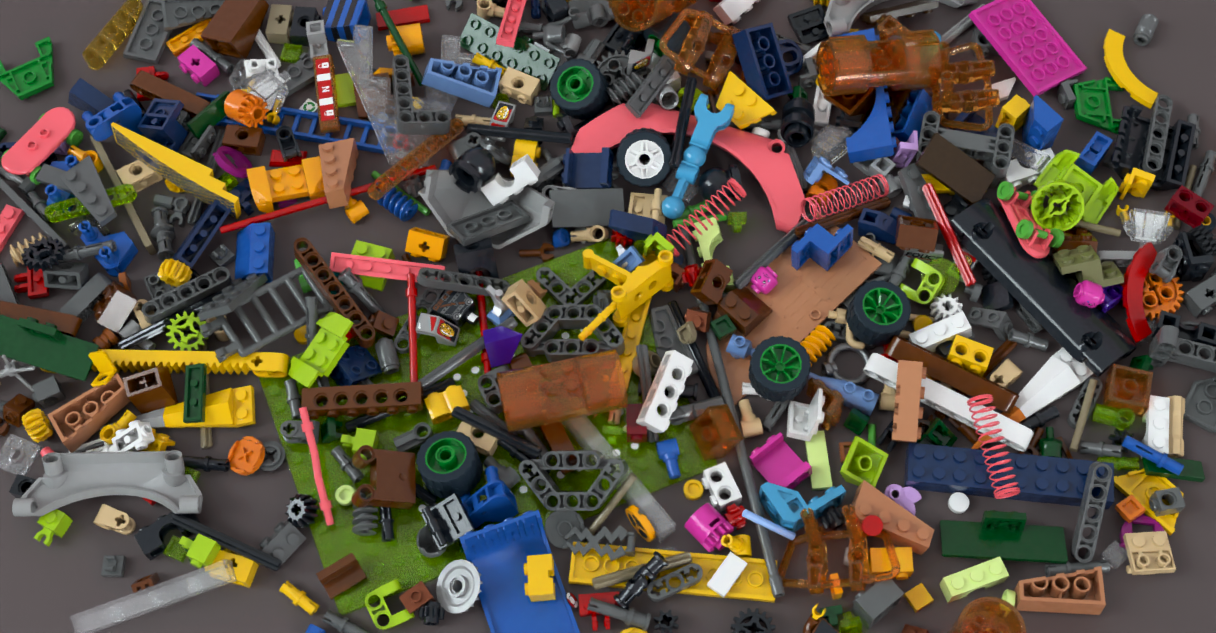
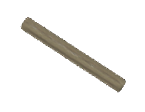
(628, 573)

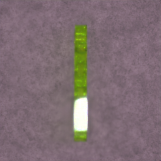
(81, 210)

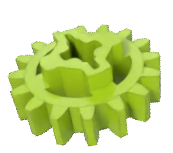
(175, 328)

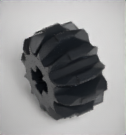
(302, 510)

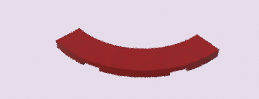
(1133, 291)

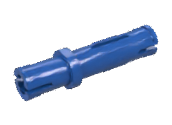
(1156, 457)

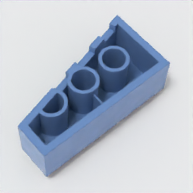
(463, 80)

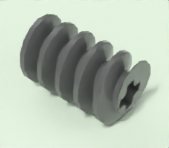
(624, 89)
(363, 519)

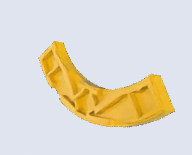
(1121, 73)

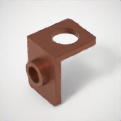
(416, 597)

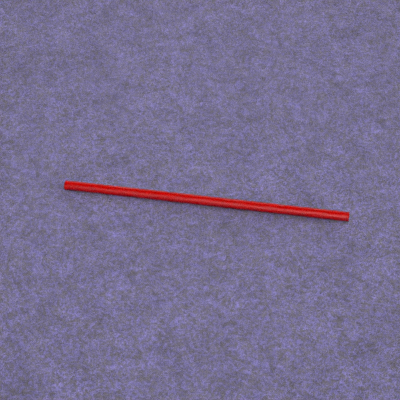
(305, 205)

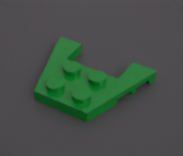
(31, 76)
(1094, 105)

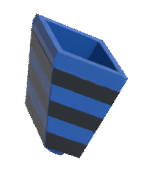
(341, 17)

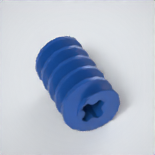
(399, 205)

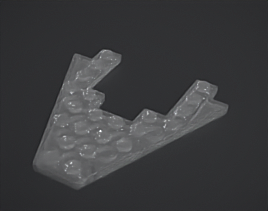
(376, 91)

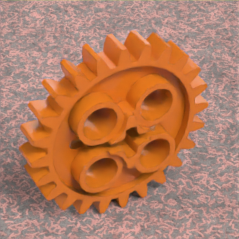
(1153, 294)

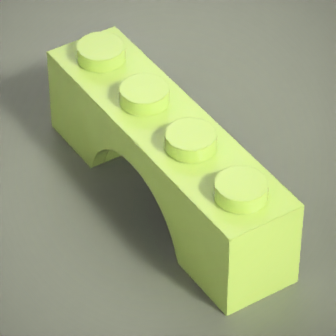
(708, 243)

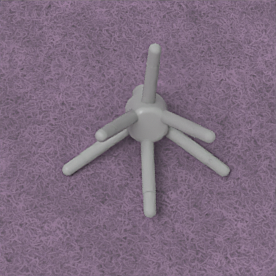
(13, 368)

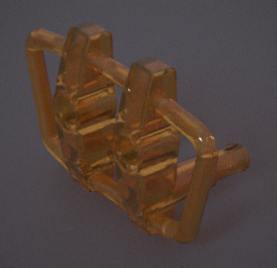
(700, 34)
(968, 100)
(817, 555)

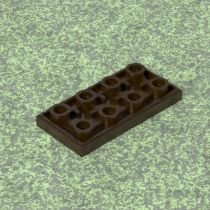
(907, 9)
(955, 169)

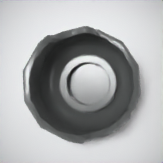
(426, 544)

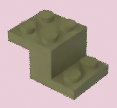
(1087, 266)

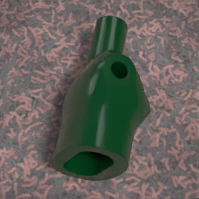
(1050, 446)

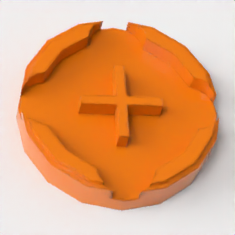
(246, 455)

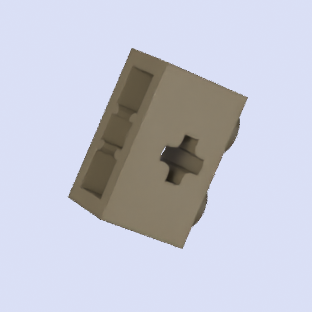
(279, 24)

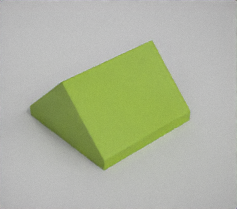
(863, 463)

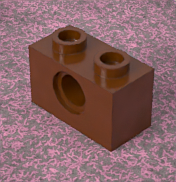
(251, 145)
(703, 287)

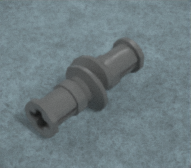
(162, 233)

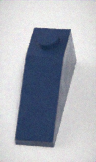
(635, 226)

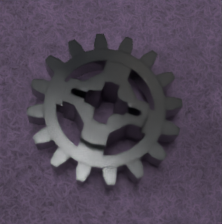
(43, 254)
(754, 623)

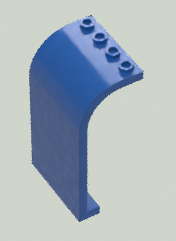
(500, 559)

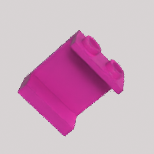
(780, 463)

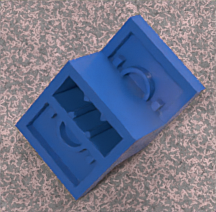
(821, 246)

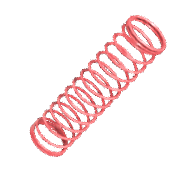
(873, 187)
(739, 190)
(1000, 494)

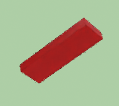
(405, 16)

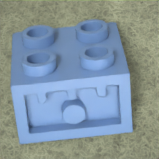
(817, 165)

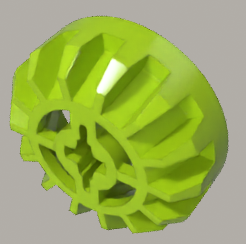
(1065, 219)

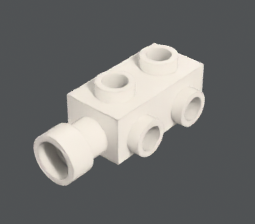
(132, 439)

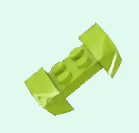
(1096, 195)
(323, 351)

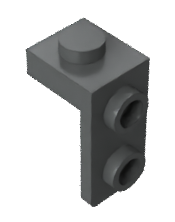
(994, 319)

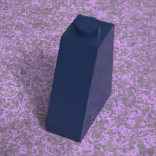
(88, 98)

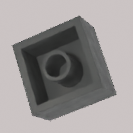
(876, 602)

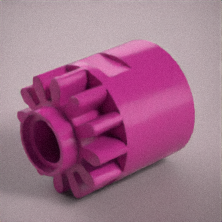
(708, 527)

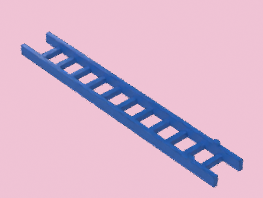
(310, 135)

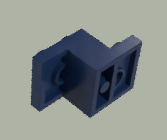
(161, 124)

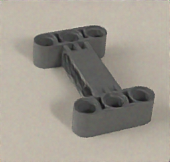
(974, 145)
(1166, 348)

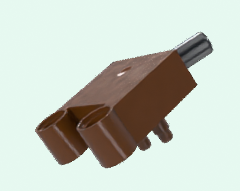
(391, 480)

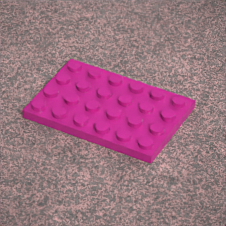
(1027, 43)

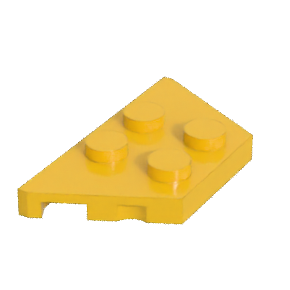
(747, 104)
(1142, 488)

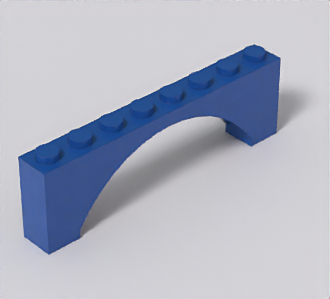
(874, 136)

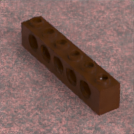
(354, 393)

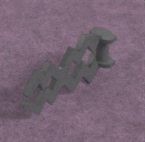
(594, 540)

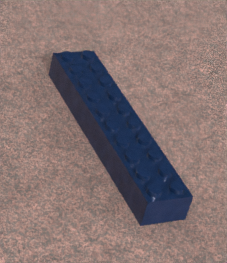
(964, 471)

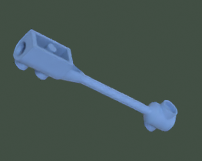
(854, 395)

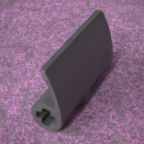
(592, 13)

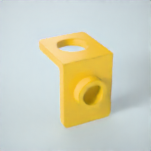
(104, 366)

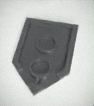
(1201, 404)

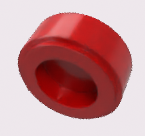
(872, 525)

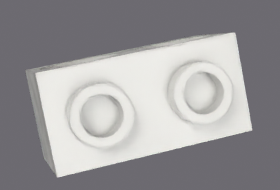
(726, 485)

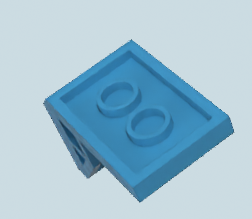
(786, 504)

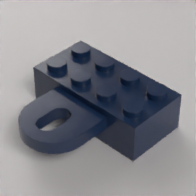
(763, 61)

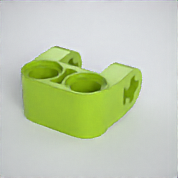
(925, 284)
(382, 608)

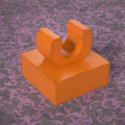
(1130, 508)

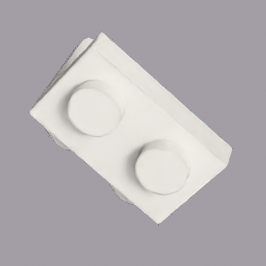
(805, 418)

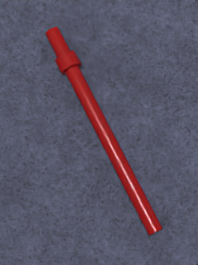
(411, 294)
(483, 325)

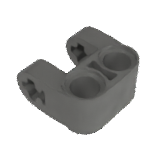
(491, 393)

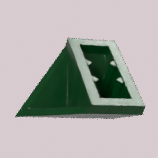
(937, 434)

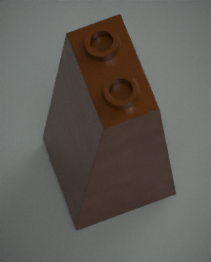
(235, 27)

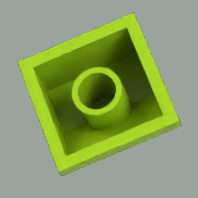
(371, 250)

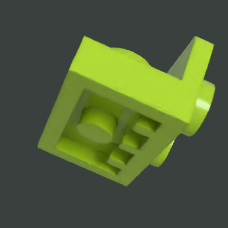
(657, 243)

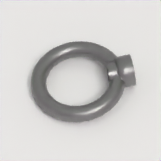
(830, 368)

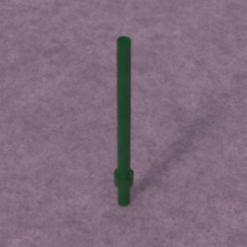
(381, 7)

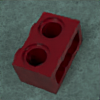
(1189, 207)

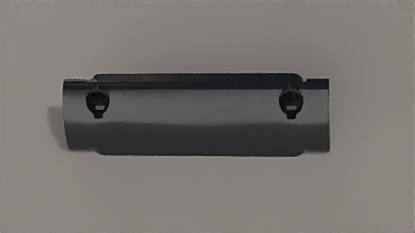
(1041, 288)

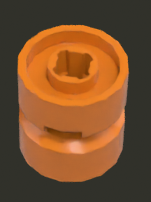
(825, 184)

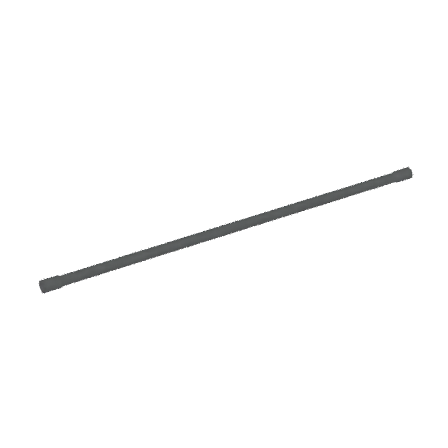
(774, 577)

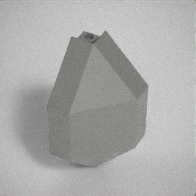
(451, 204)

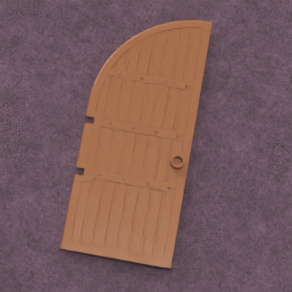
(797, 304)

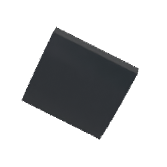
(809, 24)

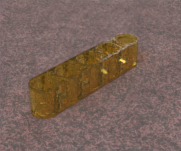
(112, 34)

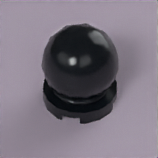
(473, 169)
(714, 179)

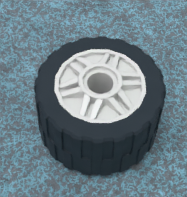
(647, 171)

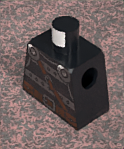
(456, 308)

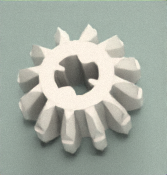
(940, 304)

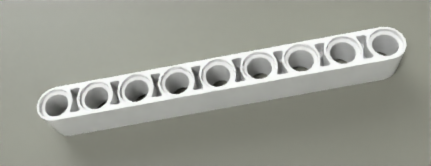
(952, 404)

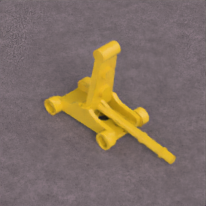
(632, 287)

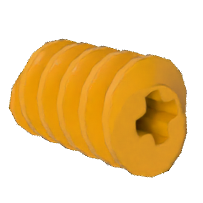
(816, 341)

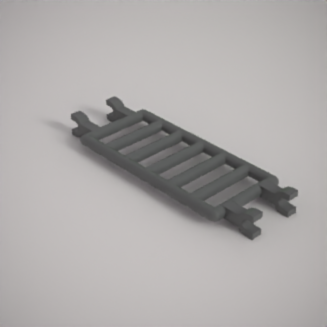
(236, 346)

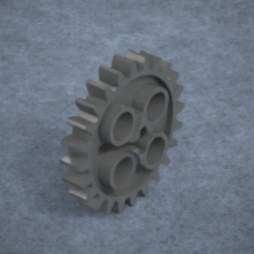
(617, 60)

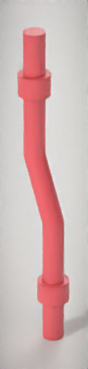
(308, 428)

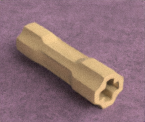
(1176, 413)

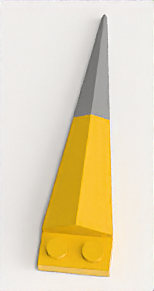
(222, 409)

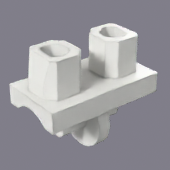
(259, 65)

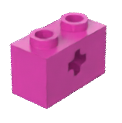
(198, 65)

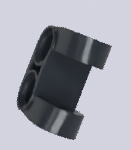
(555, 9)

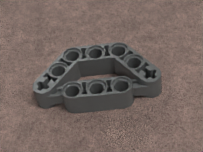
(541, 343)
(563, 463)

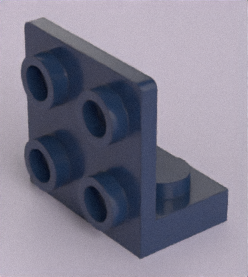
(355, 366)

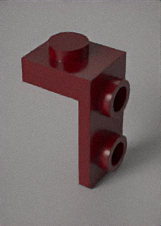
(635, 432)

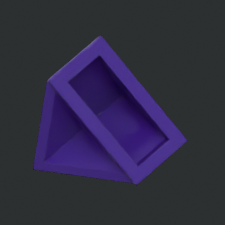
(501, 345)

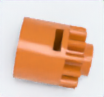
(245, 108)

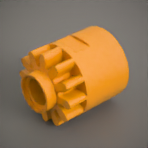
(412, 38)

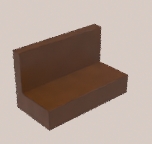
(341, 575)

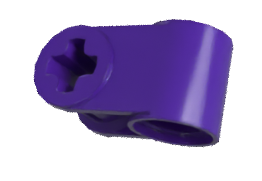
(1113, 296)

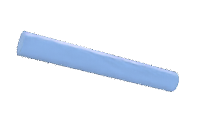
(768, 524)

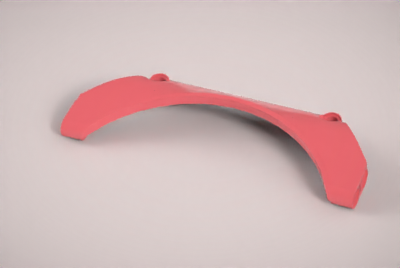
(755, 152)

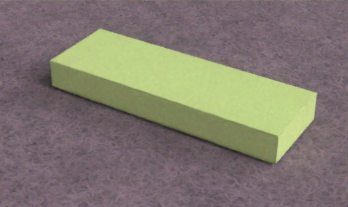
(818, 459)

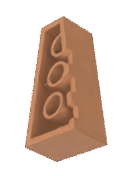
(337, 167)
(908, 401)
(88, 412)
(902, 525)
(1063, 593)

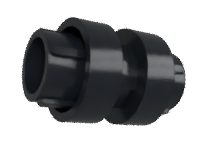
(797, 122)

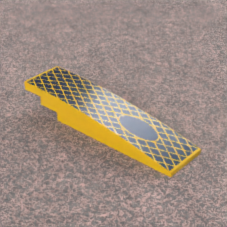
(177, 169)

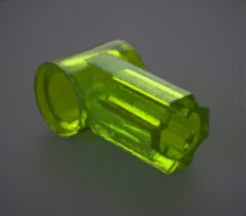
(1111, 416)

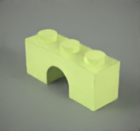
(981, 575)

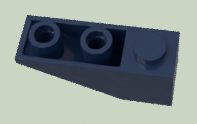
(879, 224)

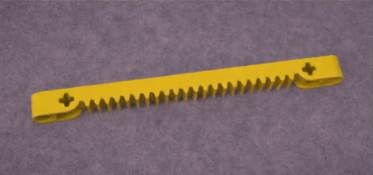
(260, 363)

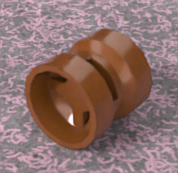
(106, 339)

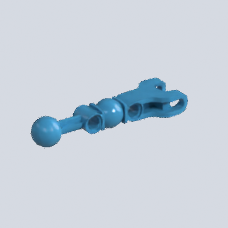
(695, 155)

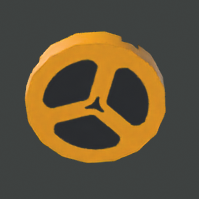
(640, 523)

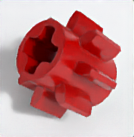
(619, 238)
(691, 274)
(735, 517)

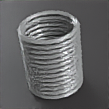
(672, 102)

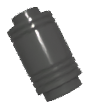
(1145, 29)
(387, 356)

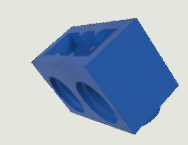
(1094, 152)

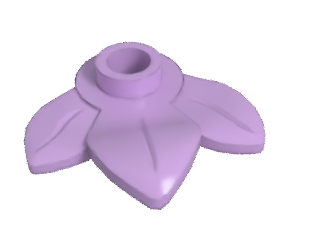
(906, 496)

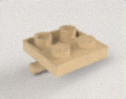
(648, 205)
(1148, 553)

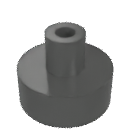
(974, 292)

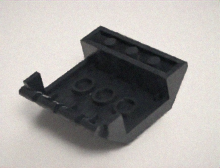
(1131, 148)

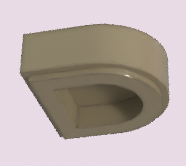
(687, 333)

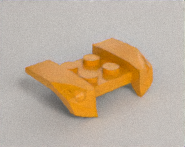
(286, 183)

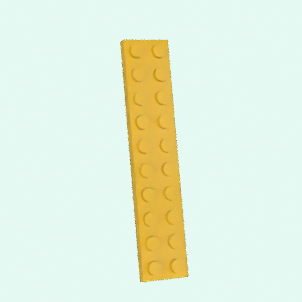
(751, 584)

